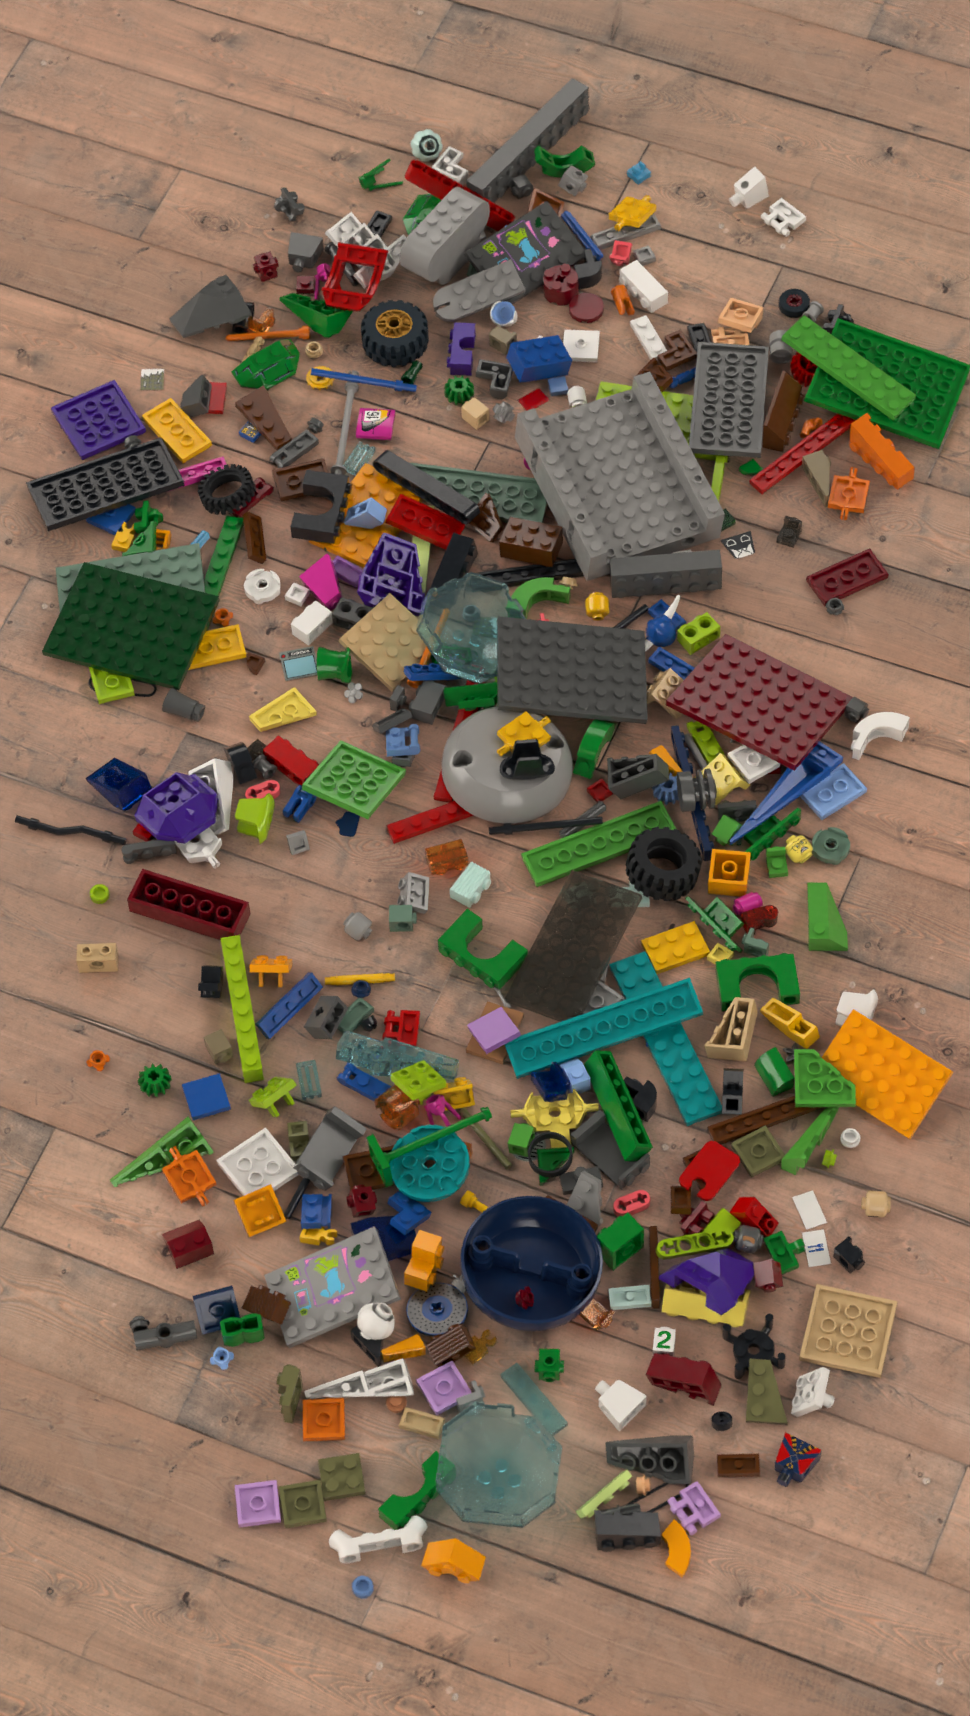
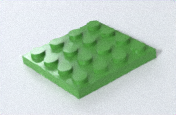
(354, 779)

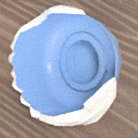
(503, 314)

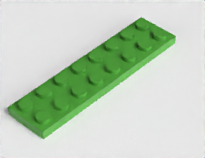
(848, 367)
(593, 844)

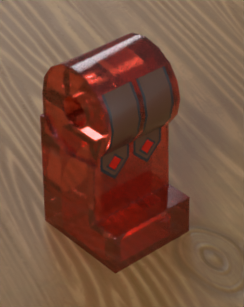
(760, 917)

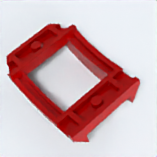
(356, 255)

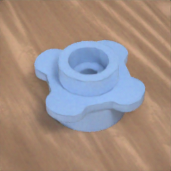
(221, 1352)

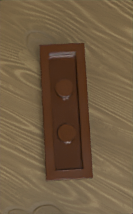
(254, 537)

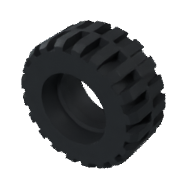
(660, 882)

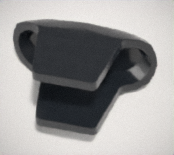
(526, 762)

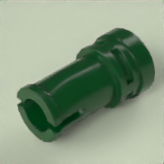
(411, 375)

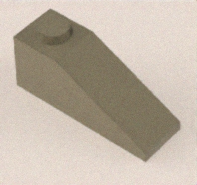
(818, 470)

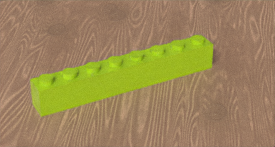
(242, 1009)

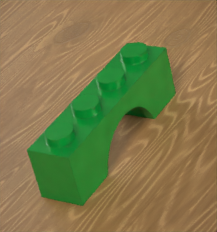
(398, 1509)

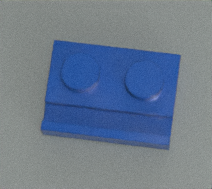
(316, 1211)

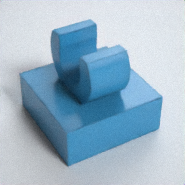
(639, 173)

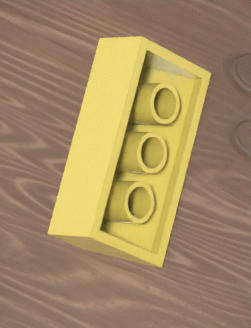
(691, 1302)

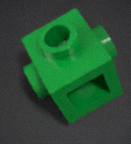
(549, 1365)

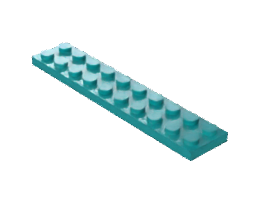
(604, 1027)
(670, 1046)

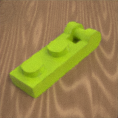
(704, 740)

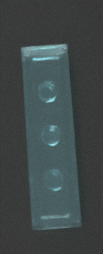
(533, 1399)

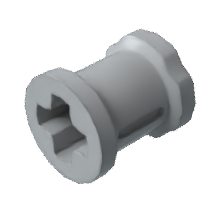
(814, 310)

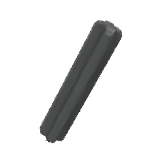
(594, 811)

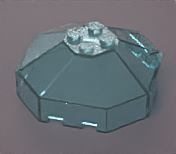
(461, 624)
(497, 1466)

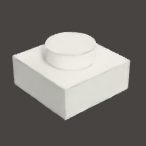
(297, 594)

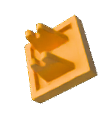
(268, 965)
(259, 1210)

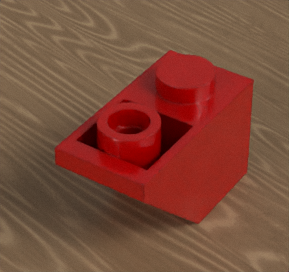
(754, 1214)

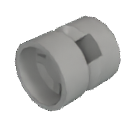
(779, 350)

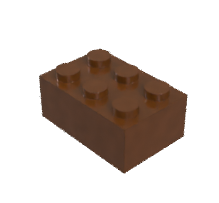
(531, 541)

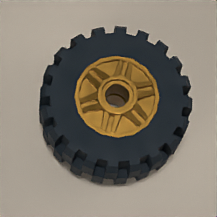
(394, 333)

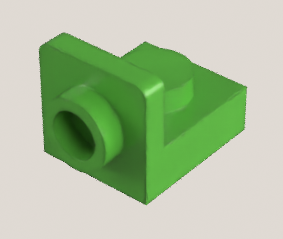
(776, 862)

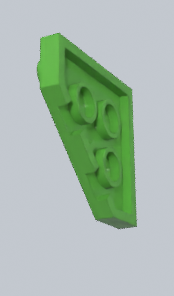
(820, 1082)

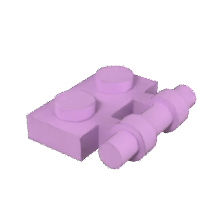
(698, 1503)

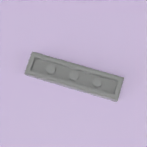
(607, 237)

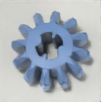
(667, 791)

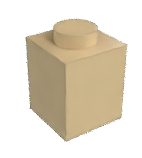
(475, 413)

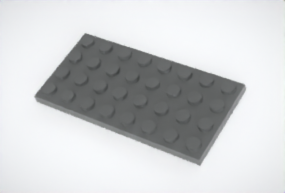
(729, 399)

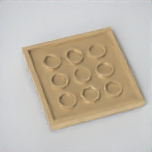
(386, 641)
(848, 1331)

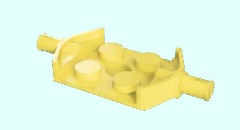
(571, 1112)

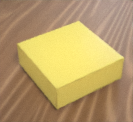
(719, 953)

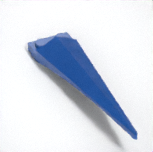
(791, 785)

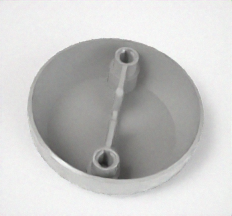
(475, 778)

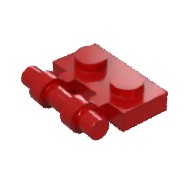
(408, 1026)

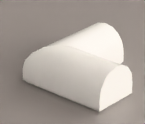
(448, 165)

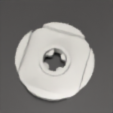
(265, 594)

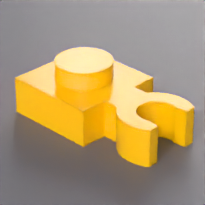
(124, 539)
(316, 1236)

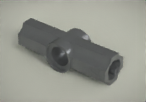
(152, 1337)

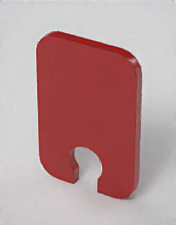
(714, 1166)

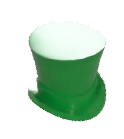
(334, 664)

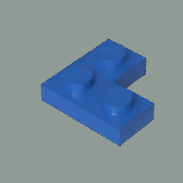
(410, 1213)

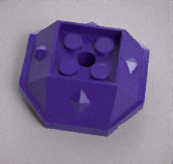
(178, 808)

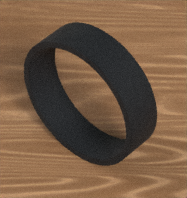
(550, 1135)

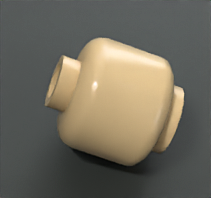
(876, 1204)

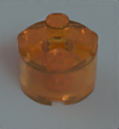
(397, 1107)

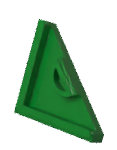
(144, 542)
(551, 1160)

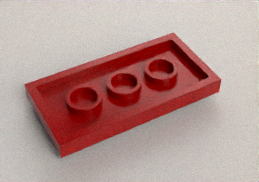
(423, 521)

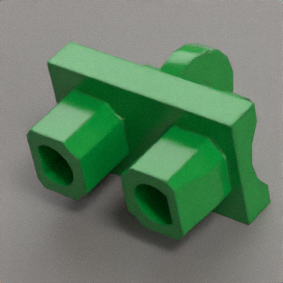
(147, 515)

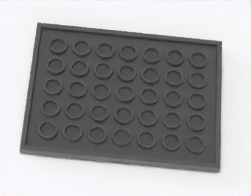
(571, 670)

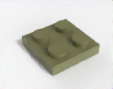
(758, 1151)
(341, 1477)
(302, 1504)

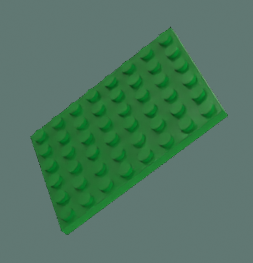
(929, 375)

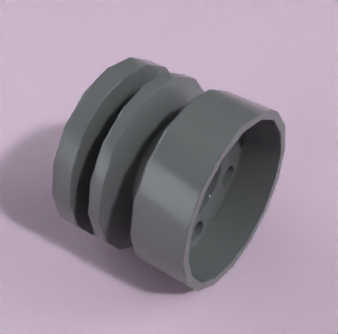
(696, 790)

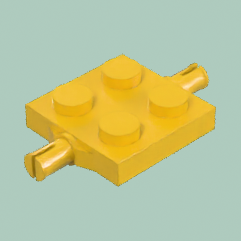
(632, 212)
(523, 728)

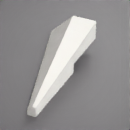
(385, 1380)

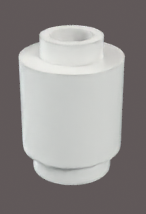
(576, 396)

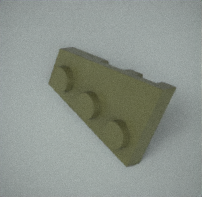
(763, 1395)

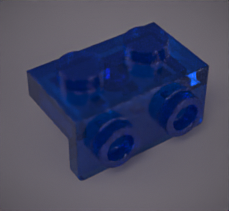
(551, 1084)

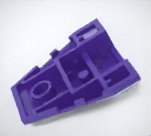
(394, 571)
(718, 1274)

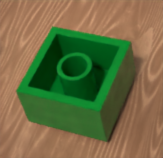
(621, 1240)

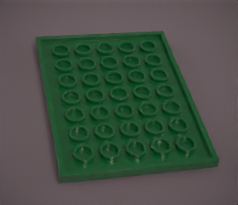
(131, 626)

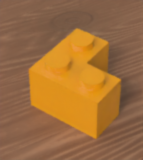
(425, 1261)
(453, 1558)

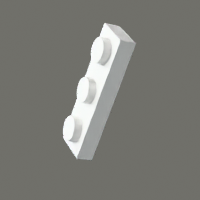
(648, 337)

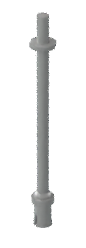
(350, 388)

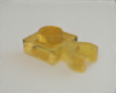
(481, 1347)

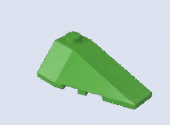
(825, 924)

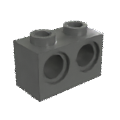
(354, 610)

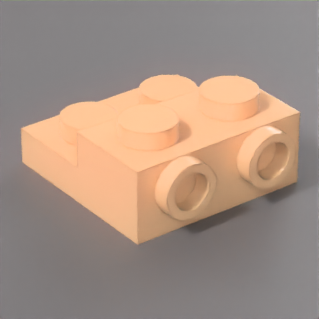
(741, 315)

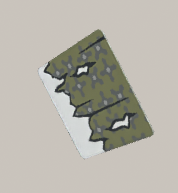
(152, 379)

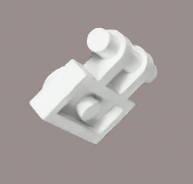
(786, 213)

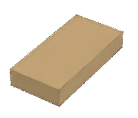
(421, 1423)

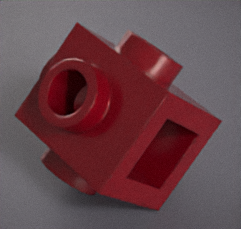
(265, 266)
(361, 1201)

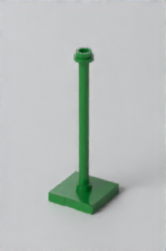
(382, 1159)

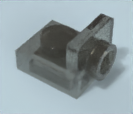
(790, 531)

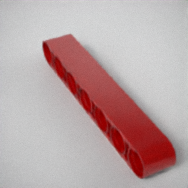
(441, 185)

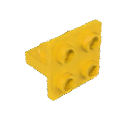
(458, 1093)

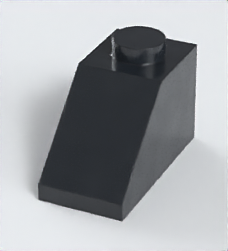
(371, 1347)

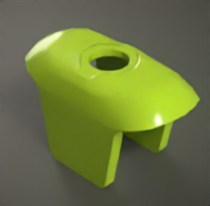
(255, 816)

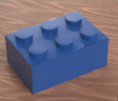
(539, 358)

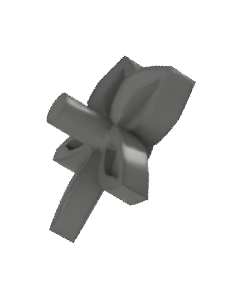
(790, 1052)

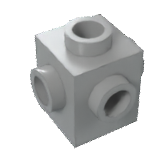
(573, 181)

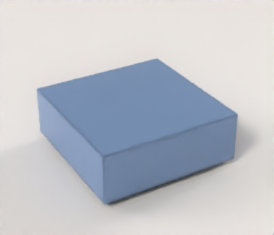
(557, 386)

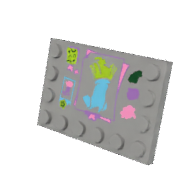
(333, 1286)

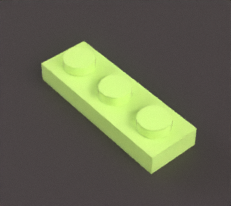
(604, 1494)

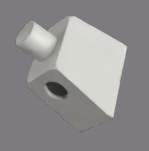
(750, 189)
(620, 1402)

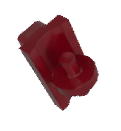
(691, 1222)

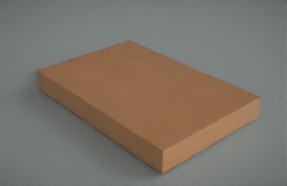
(499, 1054)

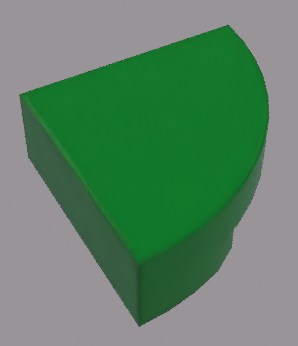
(750, 468)

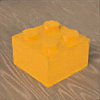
(729, 872)

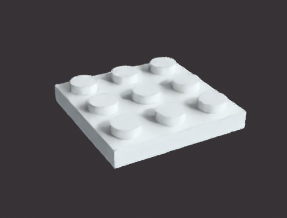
(258, 1164)

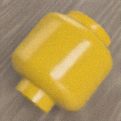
(597, 606)

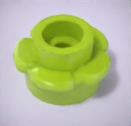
(829, 1158)

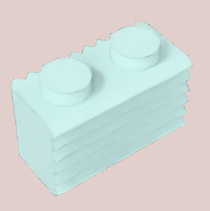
(470, 885)

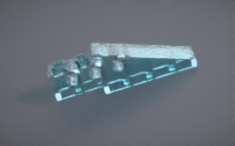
(390, 1055)

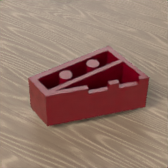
(684, 1375)

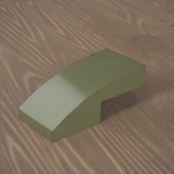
(298, 1138)

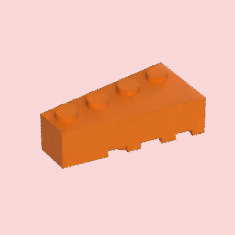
(880, 452)

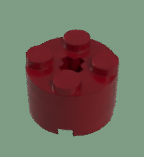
(560, 284)

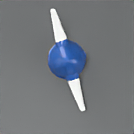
(661, 629)

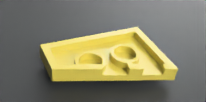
(282, 711)

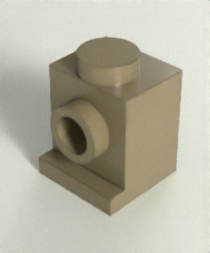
(501, 339)

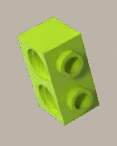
(698, 633)

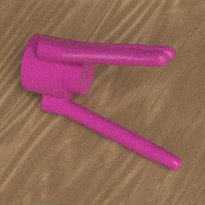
(323, 272)
(436, 1105)

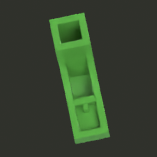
(540, 590)

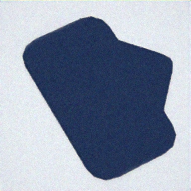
(348, 824)

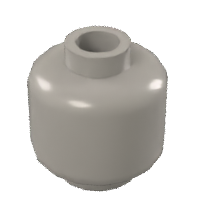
(357, 926)

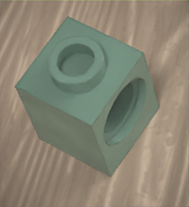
(401, 918)

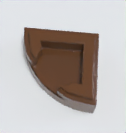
(254, 663)

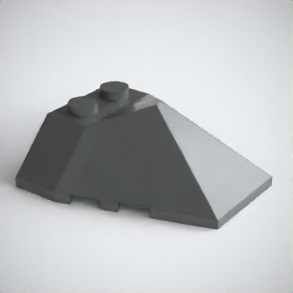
(210, 307)

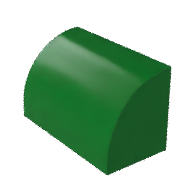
(774, 1072)

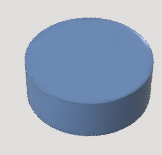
(362, 1587)

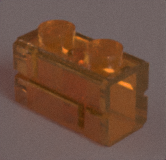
(446, 857)

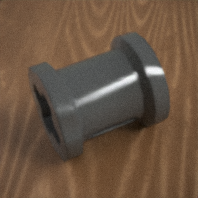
(265, 767)

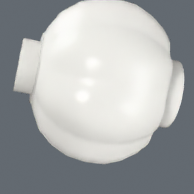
(375, 1321)

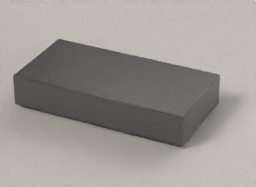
(392, 720)

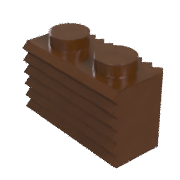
(268, 1305)
(450, 1345)

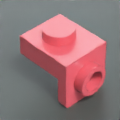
(621, 253)

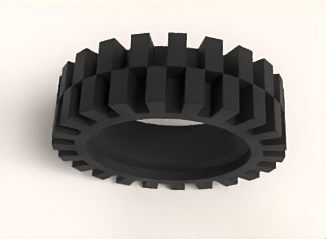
(231, 501)

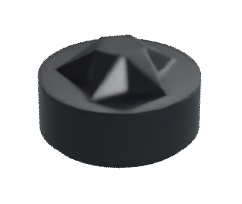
(722, 1421)

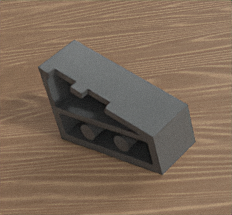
(636, 774)

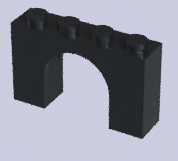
(324, 526)

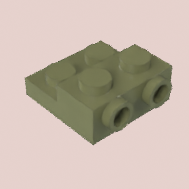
(290, 1388)

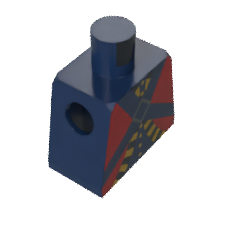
(795, 1460)

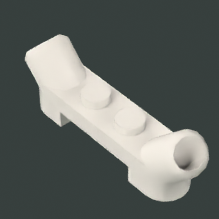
(350, 1548)

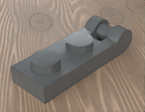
(294, 449)
(147, 850)

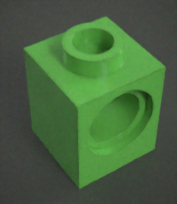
(726, 830)
(520, 1139)

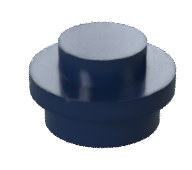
(361, 989)

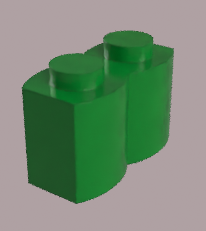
(241, 1330)

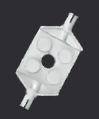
(202, 850)

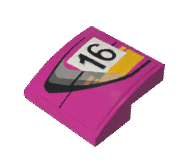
(375, 424)

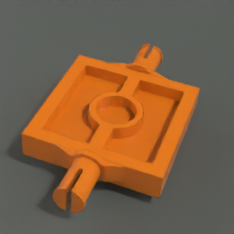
(848, 493)
(189, 1176)

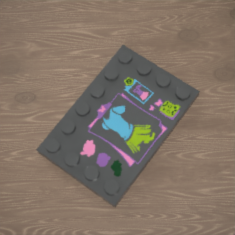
(533, 245)

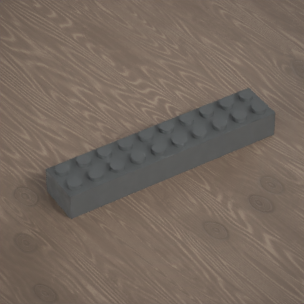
(541, 130)

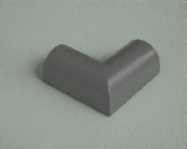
(499, 374)

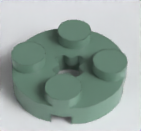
(831, 855)

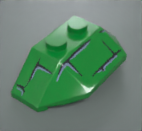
(419, 210)
(268, 366)

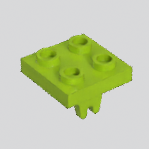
(418, 1081)
(276, 1088)

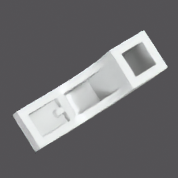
(878, 725)

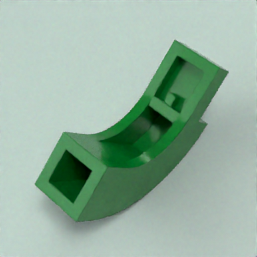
(556, 165)
(595, 738)

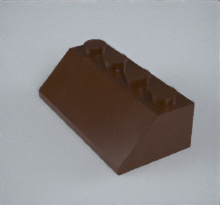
(782, 413)

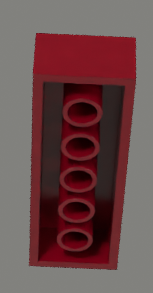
(188, 906)

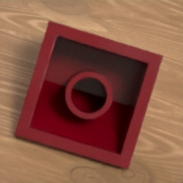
(188, 1243)

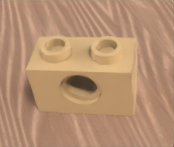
(97, 957)

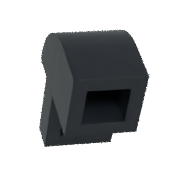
(590, 272)
(241, 762)
(211, 981)
(732, 1091)
(644, 1097)

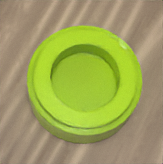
(99, 894)

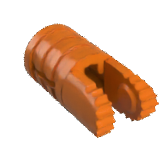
(622, 300)

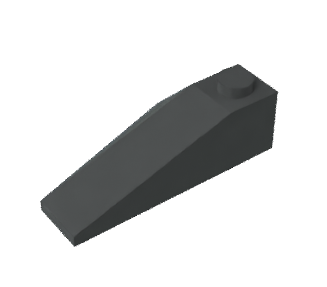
(661, 1457)

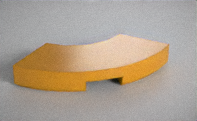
(679, 1548)

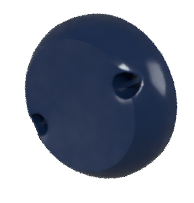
(536, 1247)

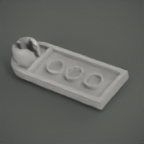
(478, 292)

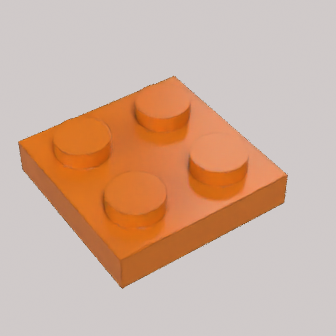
(323, 1419)

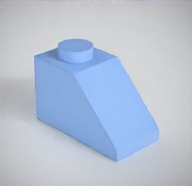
(366, 514)
(577, 1075)

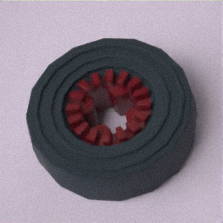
(794, 295)

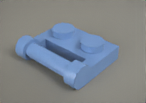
(396, 741)

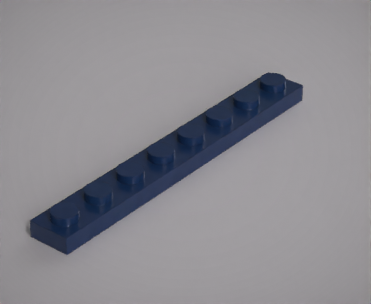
(698, 815)

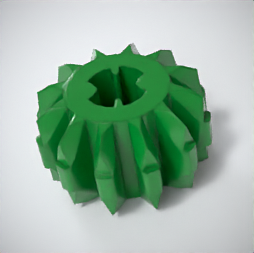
(459, 390)
(161, 1077)

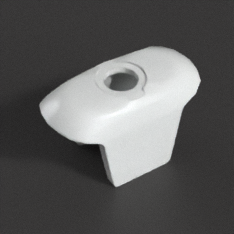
(862, 1003)

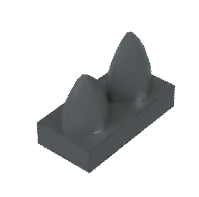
(737, 810)

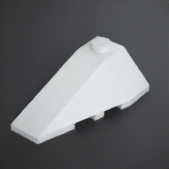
(219, 777)

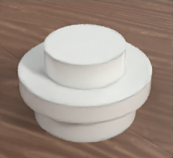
(850, 1138)

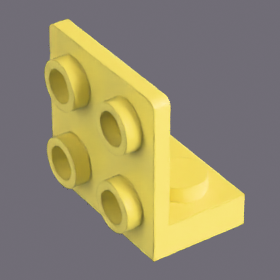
(725, 777)

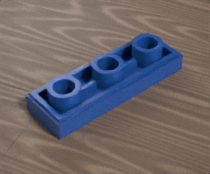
(427, 672)

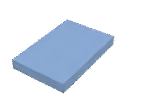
(834, 792)

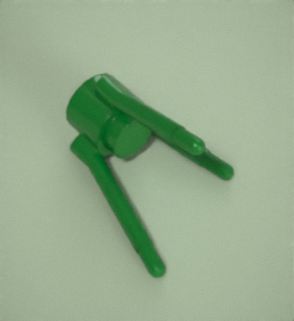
(368, 178)

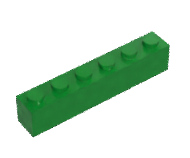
(617, 1105)

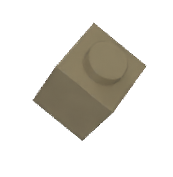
(218, 1047)

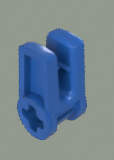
(303, 799)

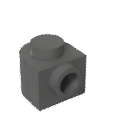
(521, 186)
(856, 710)

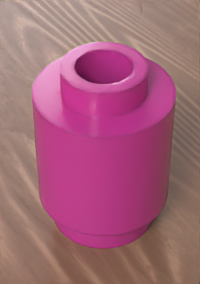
(747, 902)

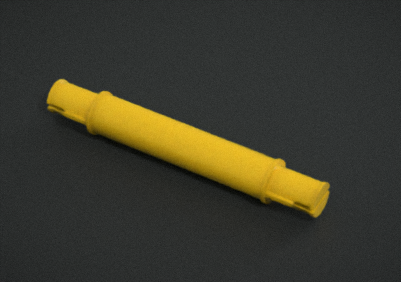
(351, 979)

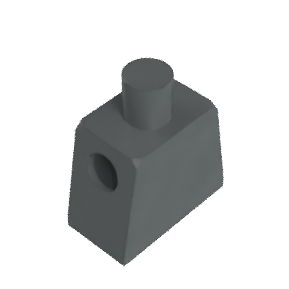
(304, 250)

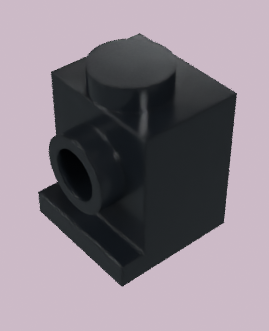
(849, 1255)

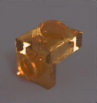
(263, 323)
(597, 1315)

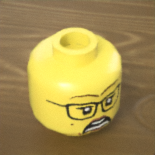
(798, 849)

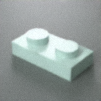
(629, 1297)

